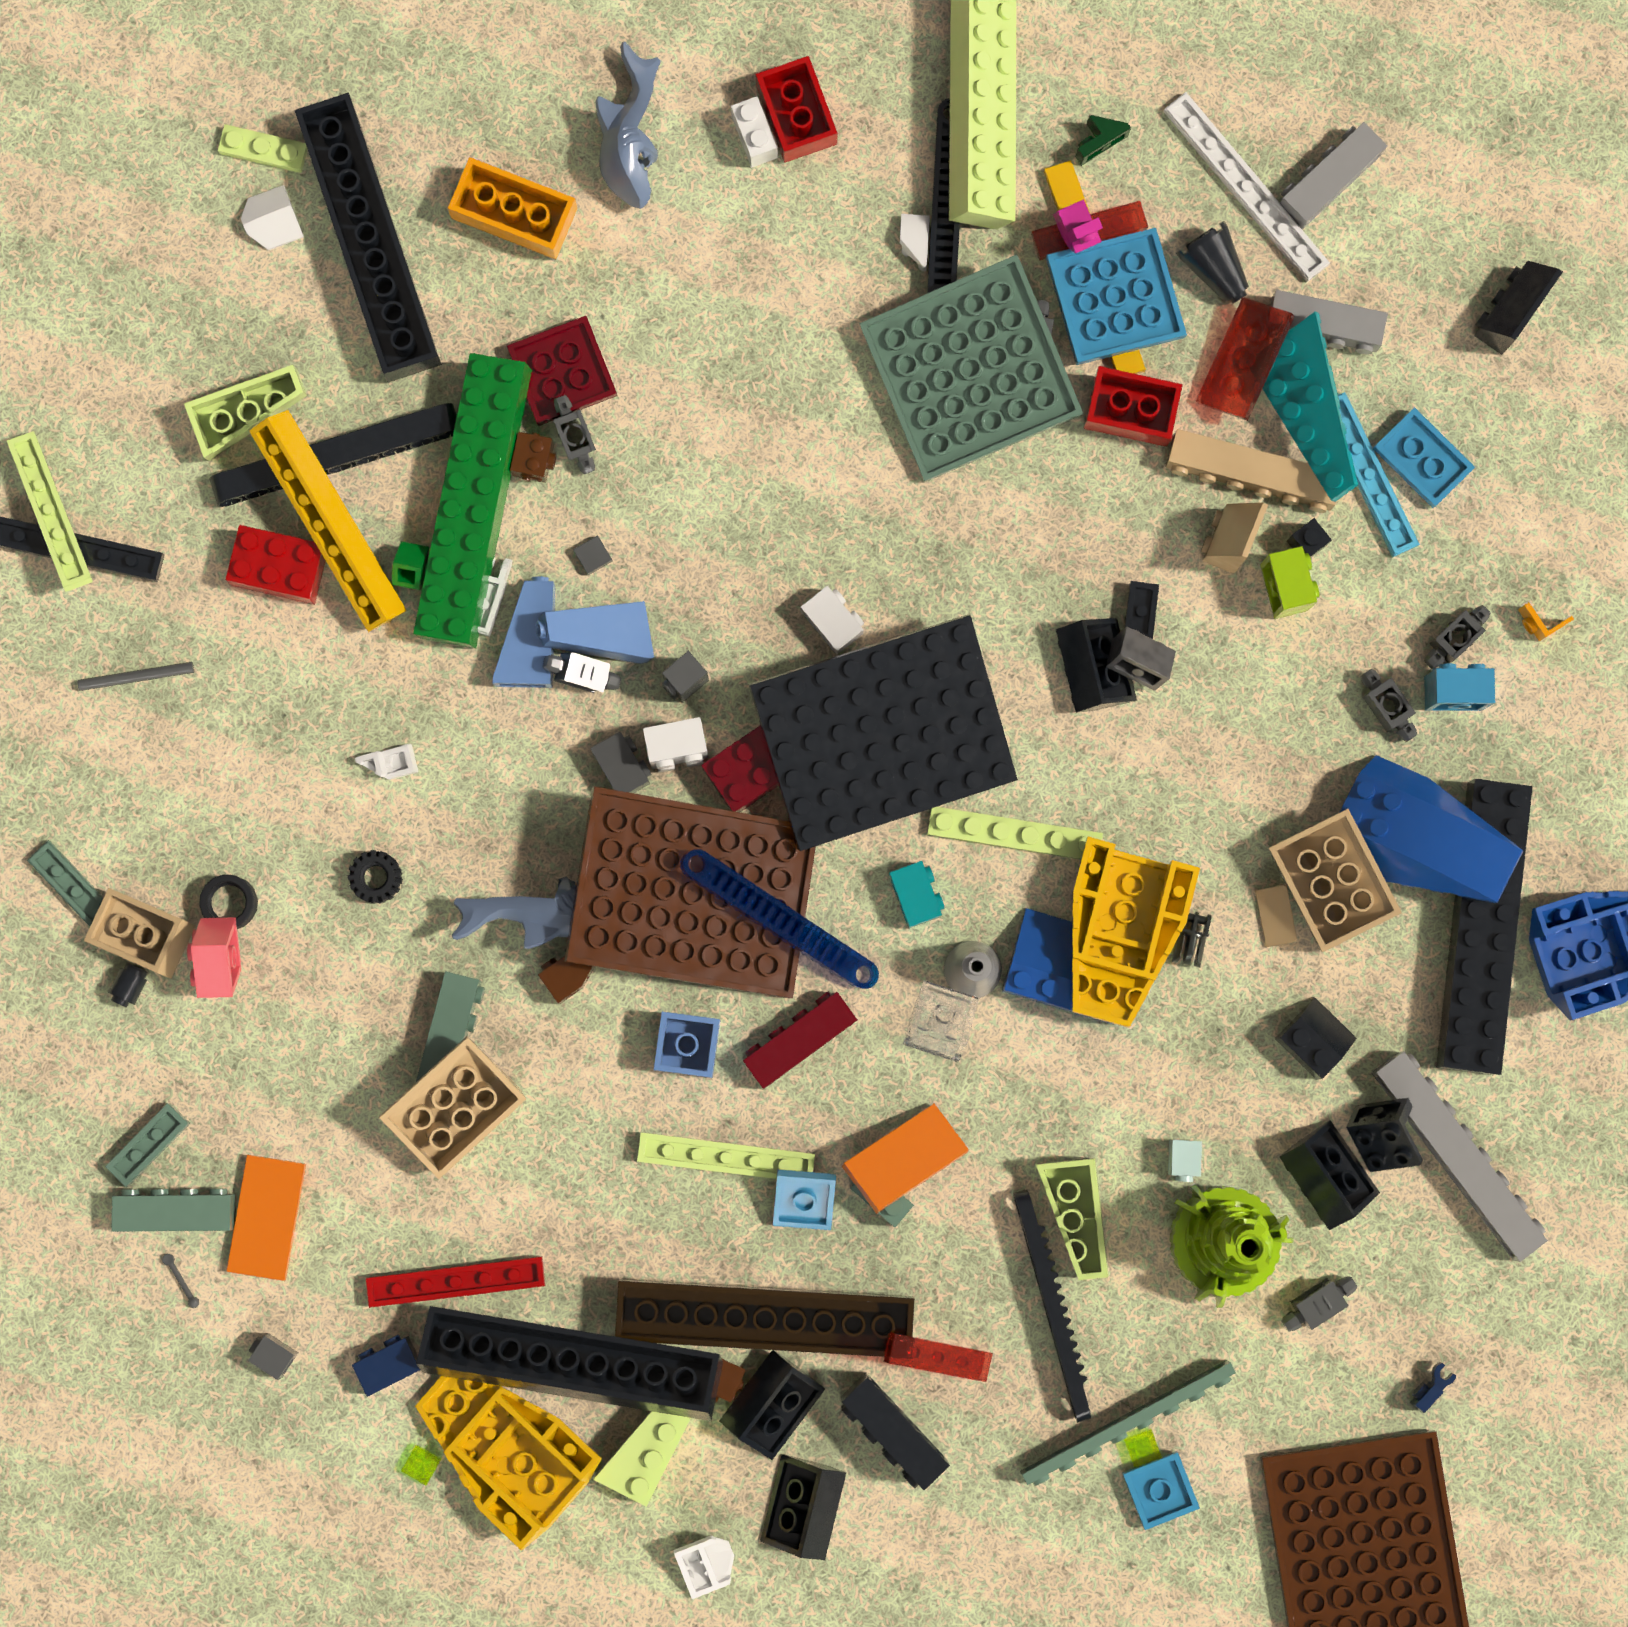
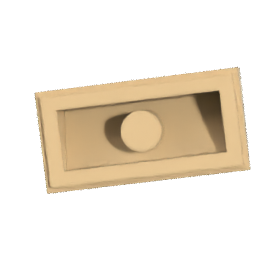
(1276, 916)

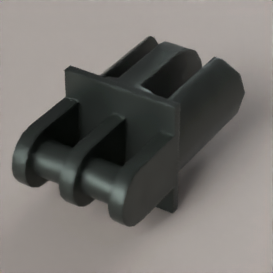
(1192, 935)

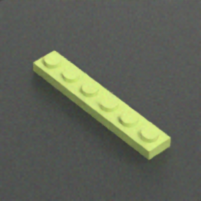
(49, 511)
(1009, 832)
(720, 1156)

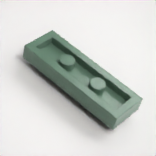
(148, 1144)

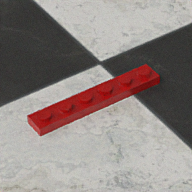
(455, 1281)

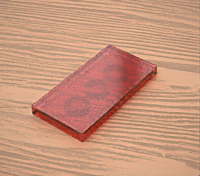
(1245, 358)

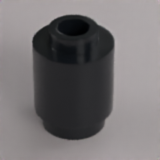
(128, 985)

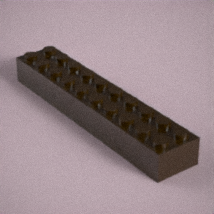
(761, 1317)

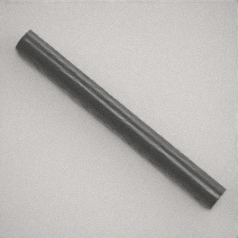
(135, 676)

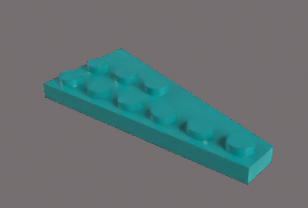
(1308, 404)

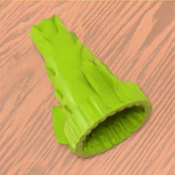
(1210, 1236)

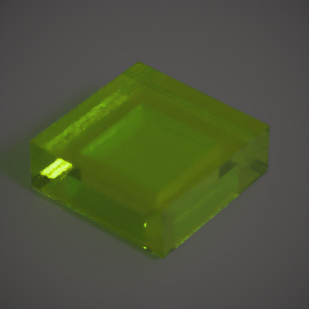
(1142, 1448)
(421, 1464)

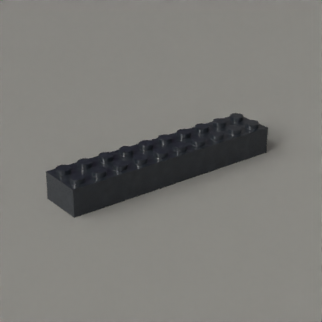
(368, 237)
(1484, 945)
(570, 1363)

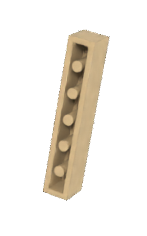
(1248, 469)

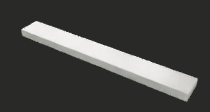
(1246, 187)

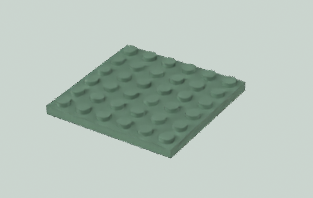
(971, 368)

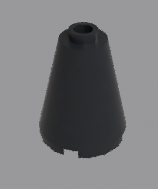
(1217, 263)

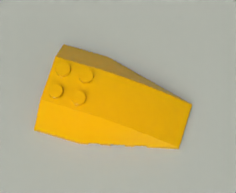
(1124, 928)
(508, 1454)

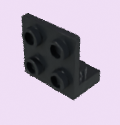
(1382, 1136)

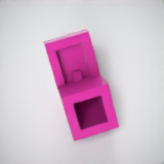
(1078, 227)

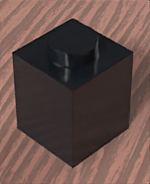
(1311, 537)

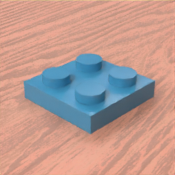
(804, 1199)
(1160, 1490)

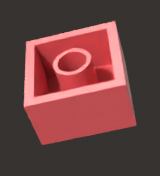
(215, 957)

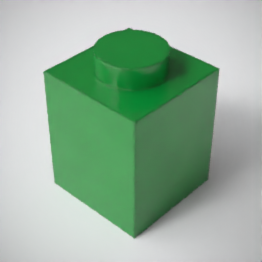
(410, 565)

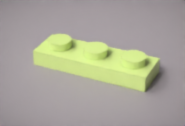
(262, 148)

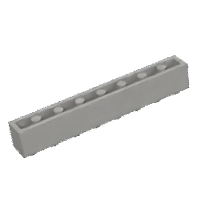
(1461, 1158)

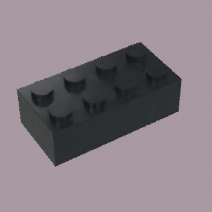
(894, 1431)

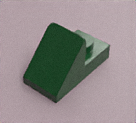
(1106, 133)

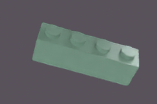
(451, 1018)
(173, 1212)

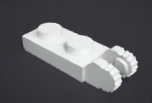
(494, 598)

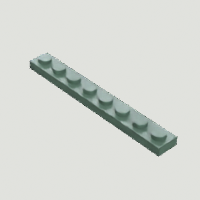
(1139, 1417)

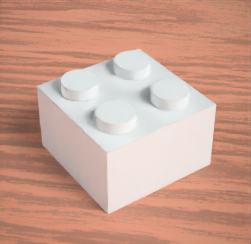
(676, 744)

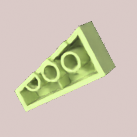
(230, 413)
(1077, 1209)
(643, 1457)

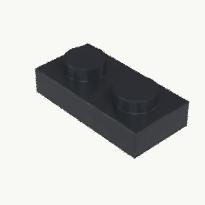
(1142, 607)

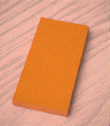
(905, 1158)
(266, 1217)

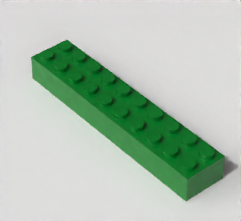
(472, 500)

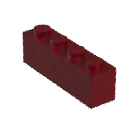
(800, 1040)

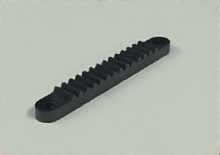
(944, 233)
(1052, 1306)

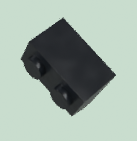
(1316, 1039)

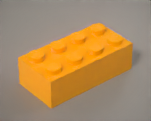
(512, 208)

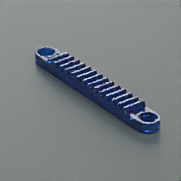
(779, 919)

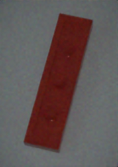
(1115, 223)
(937, 1357)

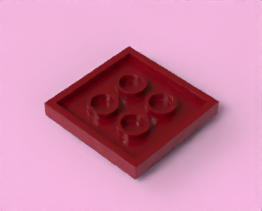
(564, 363)

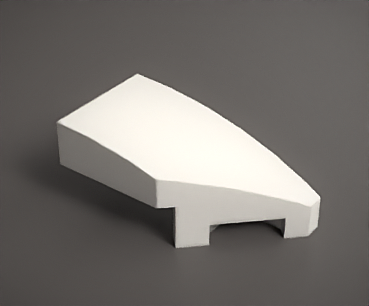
(914, 238)
(390, 763)

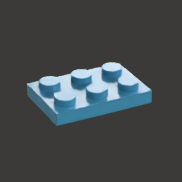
(1423, 457)

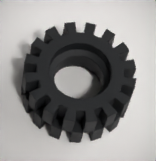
(358, 871)

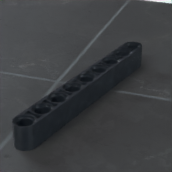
(342, 452)

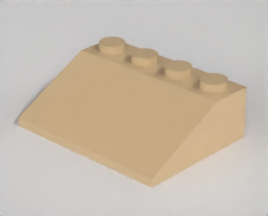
(1335, 880)
(453, 1107)

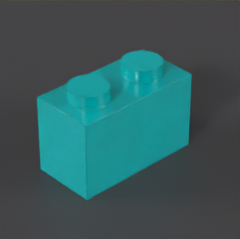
(916, 894)

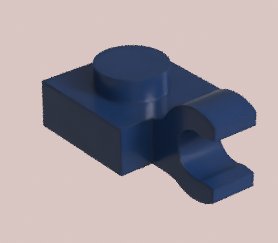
(1428, 1393)

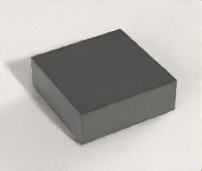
(593, 555)

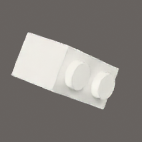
(754, 131)
(832, 619)

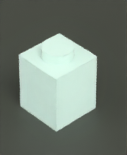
(1184, 1159)

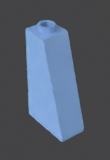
(600, 631)
(522, 651)

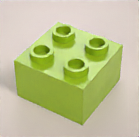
(1289, 582)

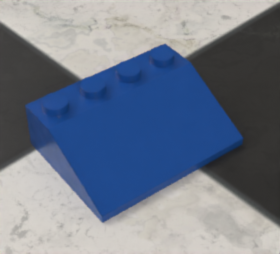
(1042, 961)

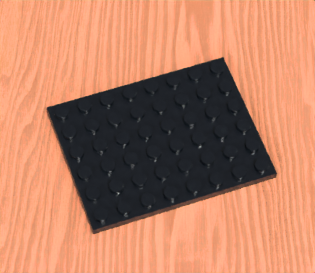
(883, 732)

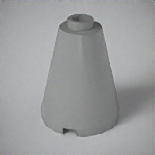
(962, 977)

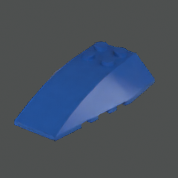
(1428, 835)
(1583, 951)

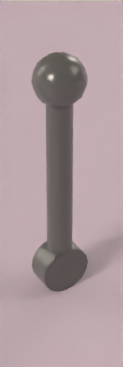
(168, 1259)

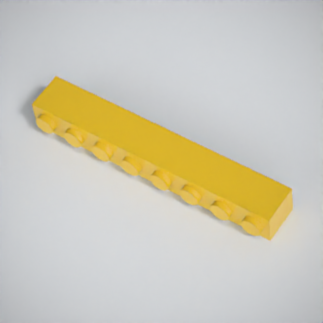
(327, 520)

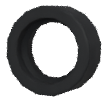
(215, 883)

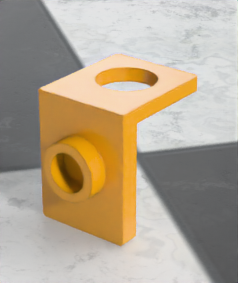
(1534, 624)

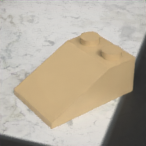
(1233, 535)
(139, 933)

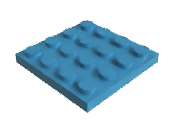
(1116, 296)

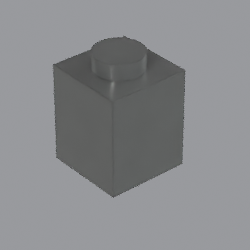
(272, 1355)

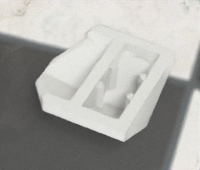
(271, 219)
(705, 1565)

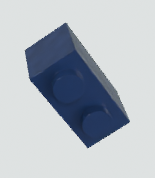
(386, 1365)

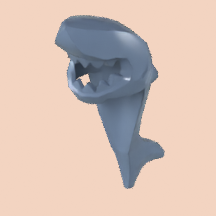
(621, 137)
(540, 917)

